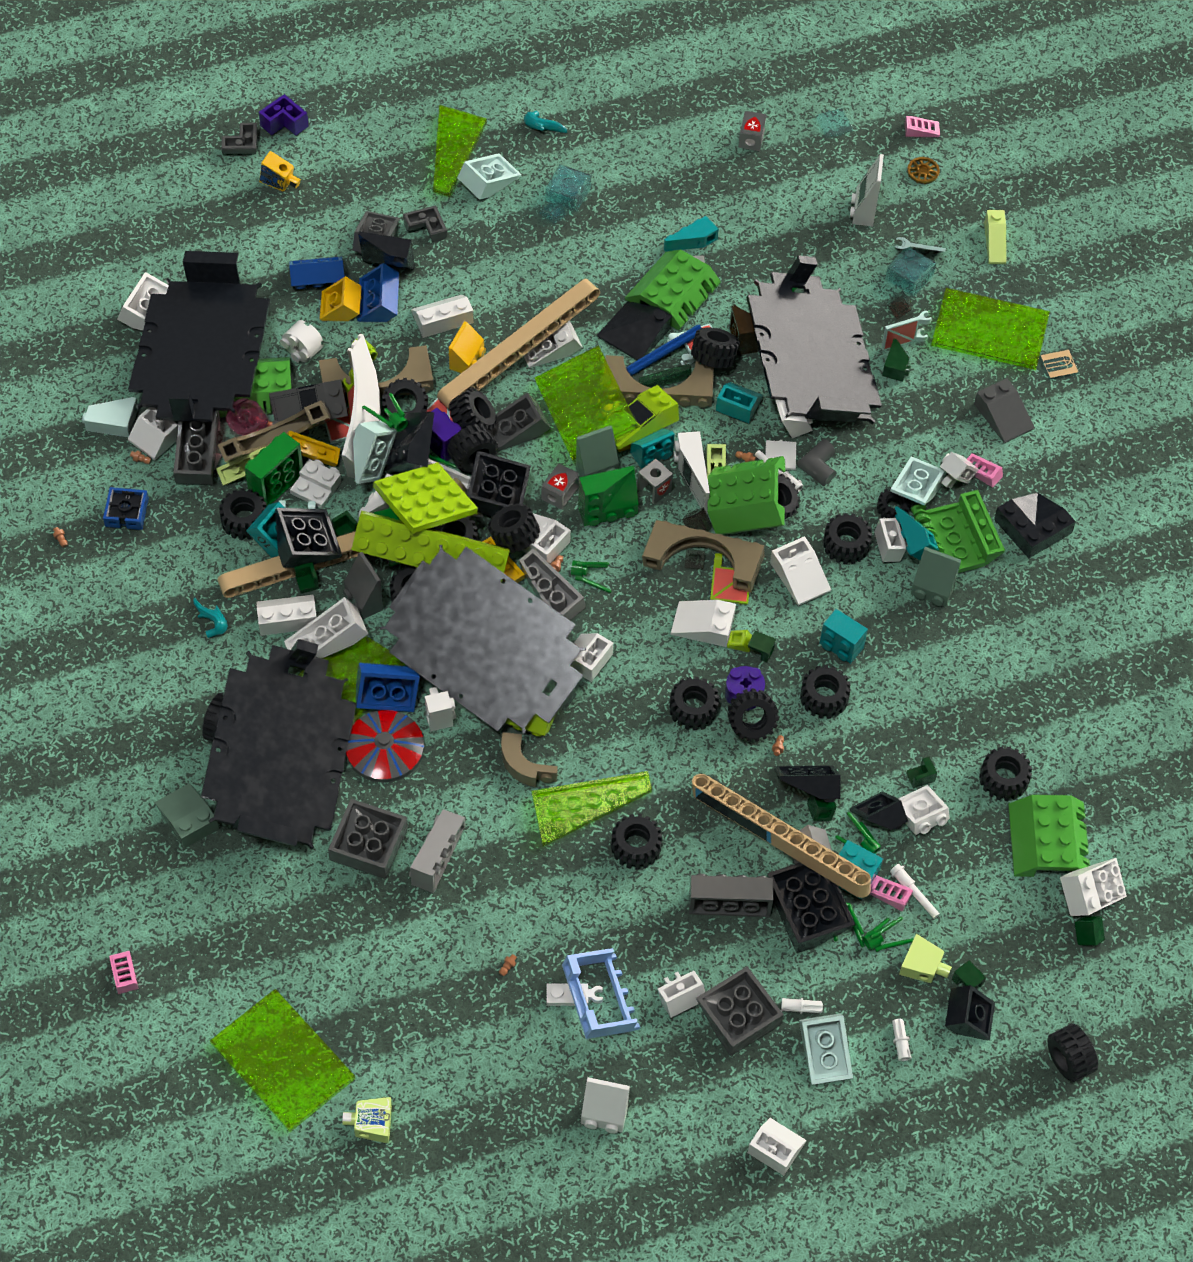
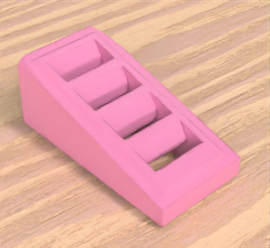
(912, 127)
(994, 471)
(891, 900)
(128, 985)

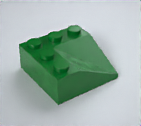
(275, 468)
(608, 496)

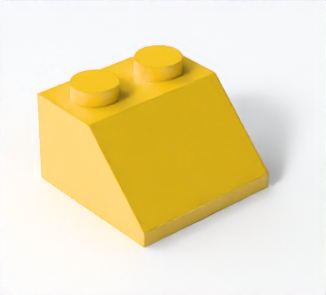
(341, 301)
(465, 348)

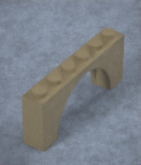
(417, 368)
(694, 391)
(307, 419)
(670, 538)

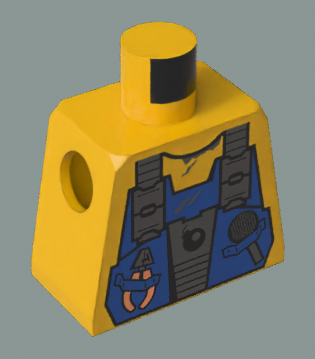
(277, 172)

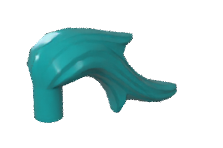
(531, 120)
(214, 615)

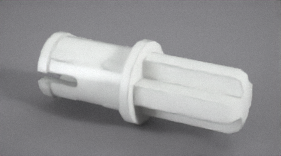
(801, 1005)
(901, 1040)

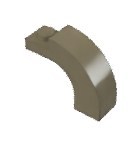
(520, 767)

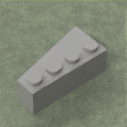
(551, 585)
(436, 851)

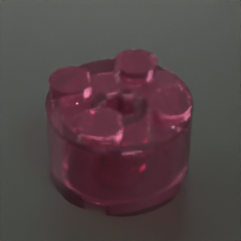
(246, 409)

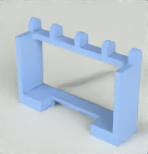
(587, 1017)

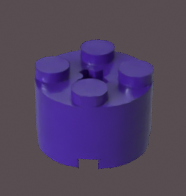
(741, 679)

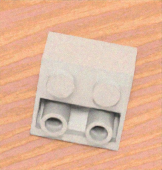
(153, 435)
(595, 657)
(776, 1146)

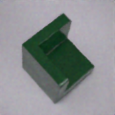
(344, 524)
(306, 578)
(762, 644)
(923, 774)
(821, 810)
(1089, 930)
(969, 975)

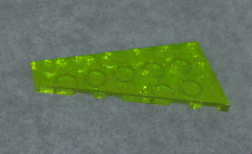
(455, 142)
(572, 806)

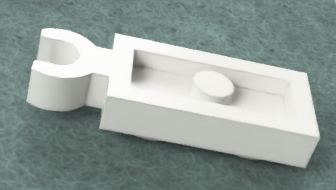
(561, 996)

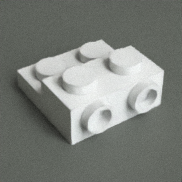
(316, 483)
(924, 810)

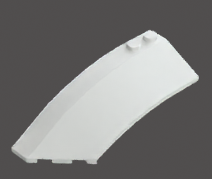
(365, 393)

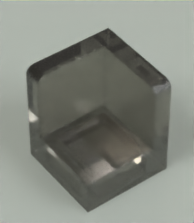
(900, 304)
(698, 520)

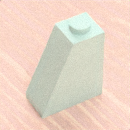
(111, 417)

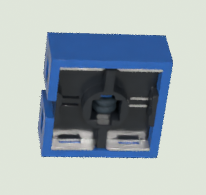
(125, 508)

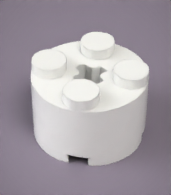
(302, 341)

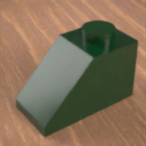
(897, 362)

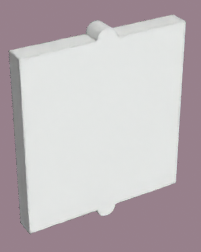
(784, 449)

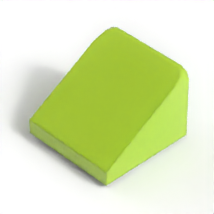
(739, 640)

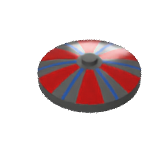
(385, 746)

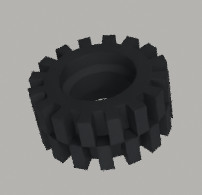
(887, 511)

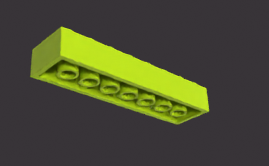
(394, 541)

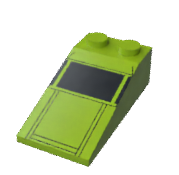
(652, 412)

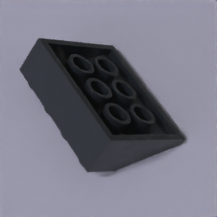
(809, 906)

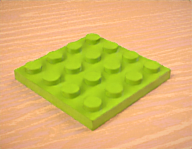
(425, 497)

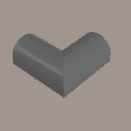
(242, 144)
(428, 218)
(814, 462)

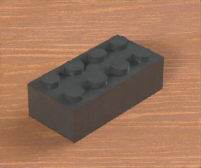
(196, 451)
(730, 895)

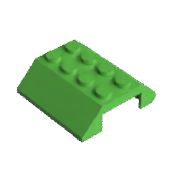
(676, 285)
(270, 377)
(745, 496)
(963, 530)
(1048, 834)

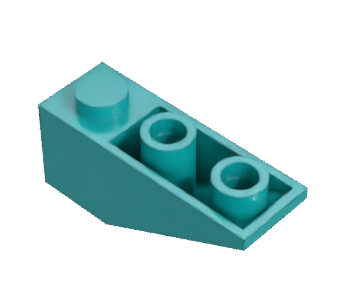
(696, 235)
(915, 534)

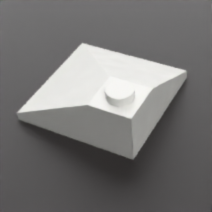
(136, 306)

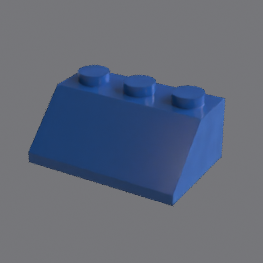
(316, 271)
(379, 294)
(386, 687)

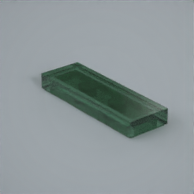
(667, 376)

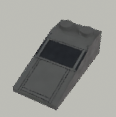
(291, 401)

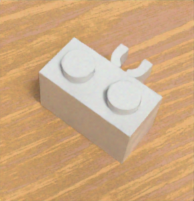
(958, 469)
(890, 540)
(439, 709)
(681, 993)

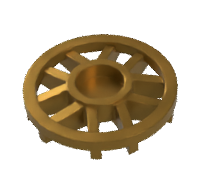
(923, 170)

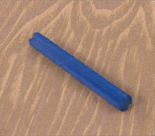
(662, 351)

